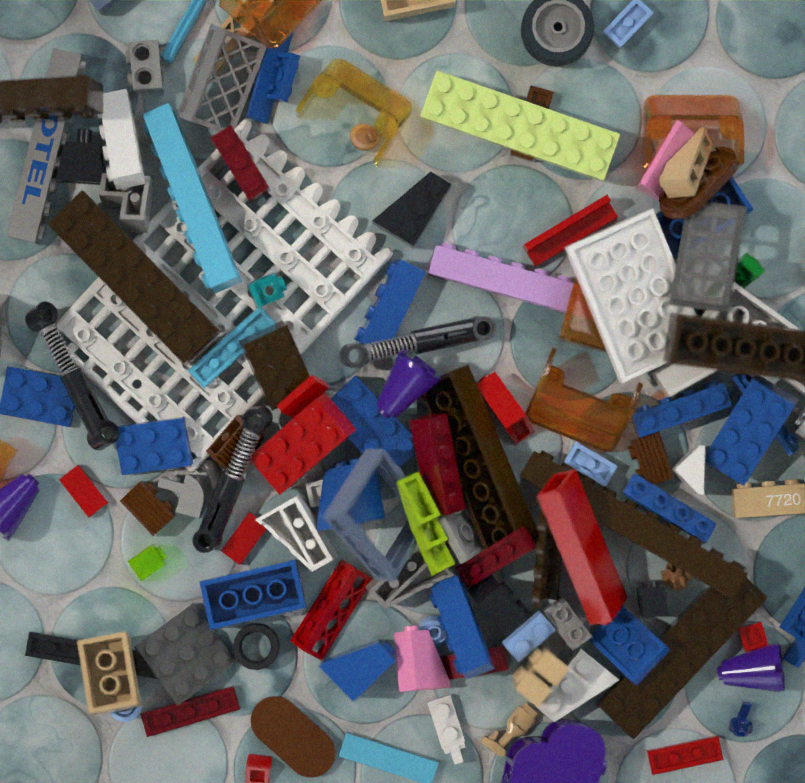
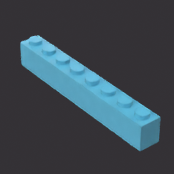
(192, 198)

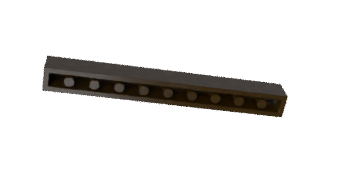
(646, 530)

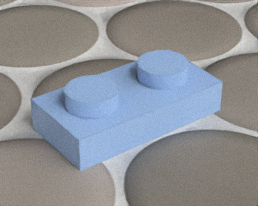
(627, 22)
(590, 464)
(528, 636)

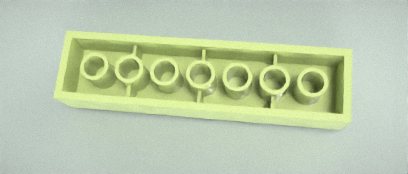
(520, 126)

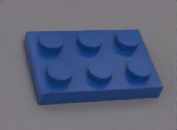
(36, 397)
(153, 446)
(629, 645)

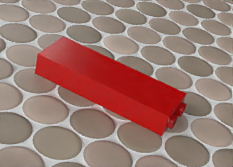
(582, 547)

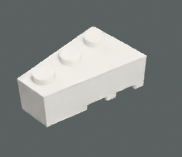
(297, 529)
(578, 685)

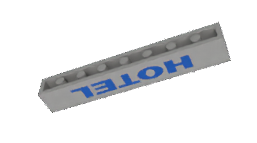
(43, 160)

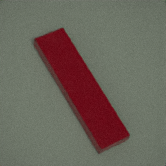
(495, 557)
(190, 711)

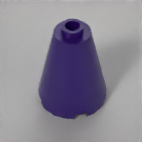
(405, 384)
(15, 502)
(755, 669)

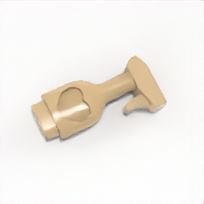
(517, 725)

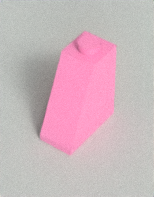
(418, 661)

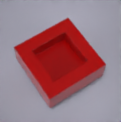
(752, 636)

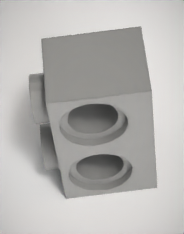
(151, 66)
(566, 623)

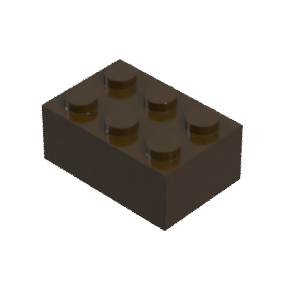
(275, 362)

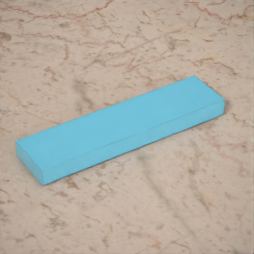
(229, 348)
(388, 758)

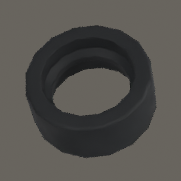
(241, 657)

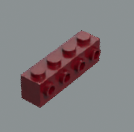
(438, 462)

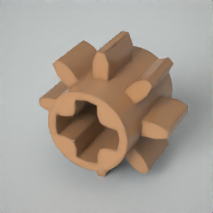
(675, 578)

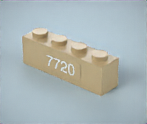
(768, 499)

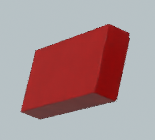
(303, 396)
(83, 491)
(243, 539)

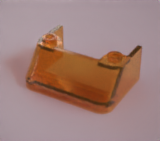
(270, 20)
(661, 109)
(578, 413)

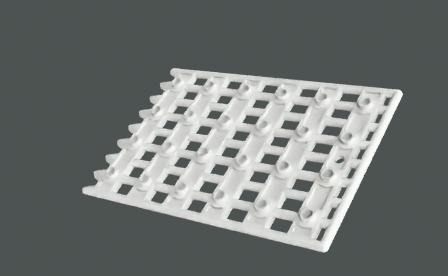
(250, 225)

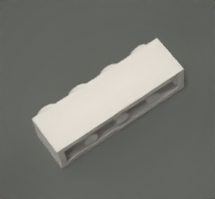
(121, 140)

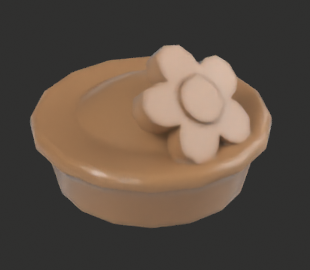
(364, 137)

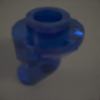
(740, 726)

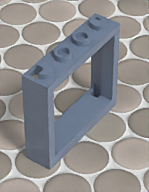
(381, 567)

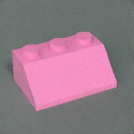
(671, 145)

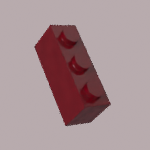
(240, 163)

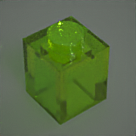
(148, 561)

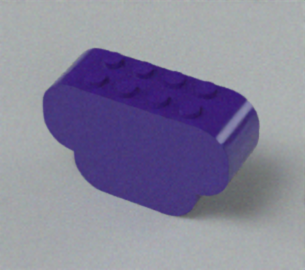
(563, 754)

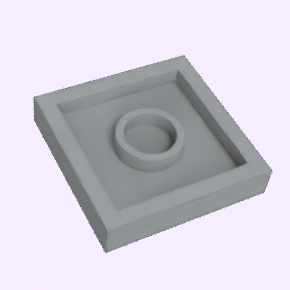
(461, 535)

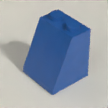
(367, 505)
(359, 667)

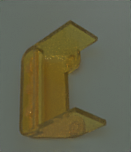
(392, 107)

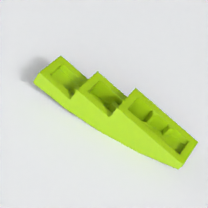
(424, 523)

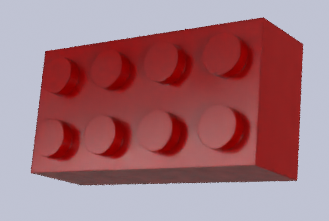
(302, 443)

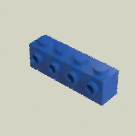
(392, 303)
(677, 411)
(461, 626)

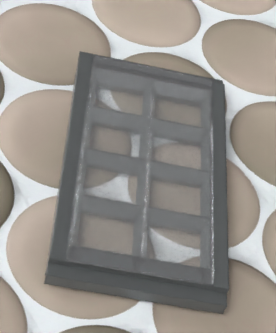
(708, 257)

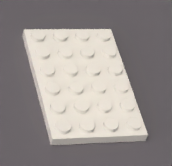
(628, 289)

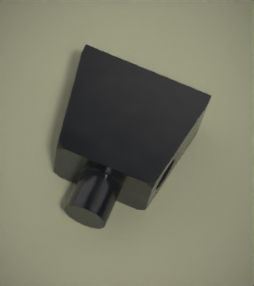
(81, 161)

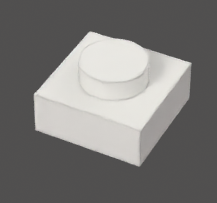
(314, 492)

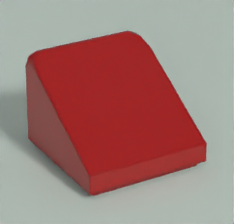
(258, 769)

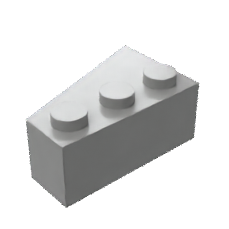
(411, 579)

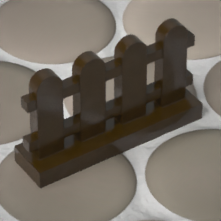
(547, 566)

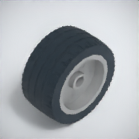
(553, 46)

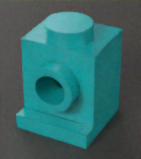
(258, 286)

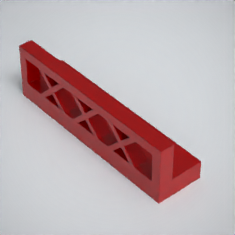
(570, 231)
(328, 608)

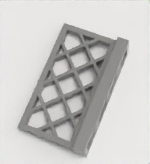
(205, 68)

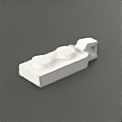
(447, 727)

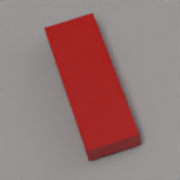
(685, 755)

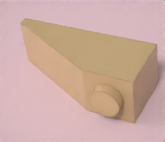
(686, 167)

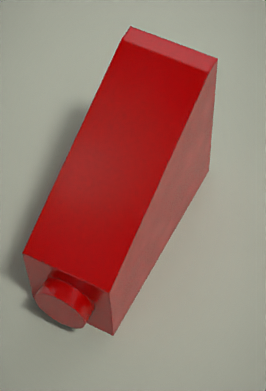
(505, 408)

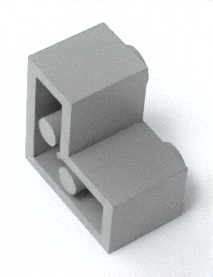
(133, 201)

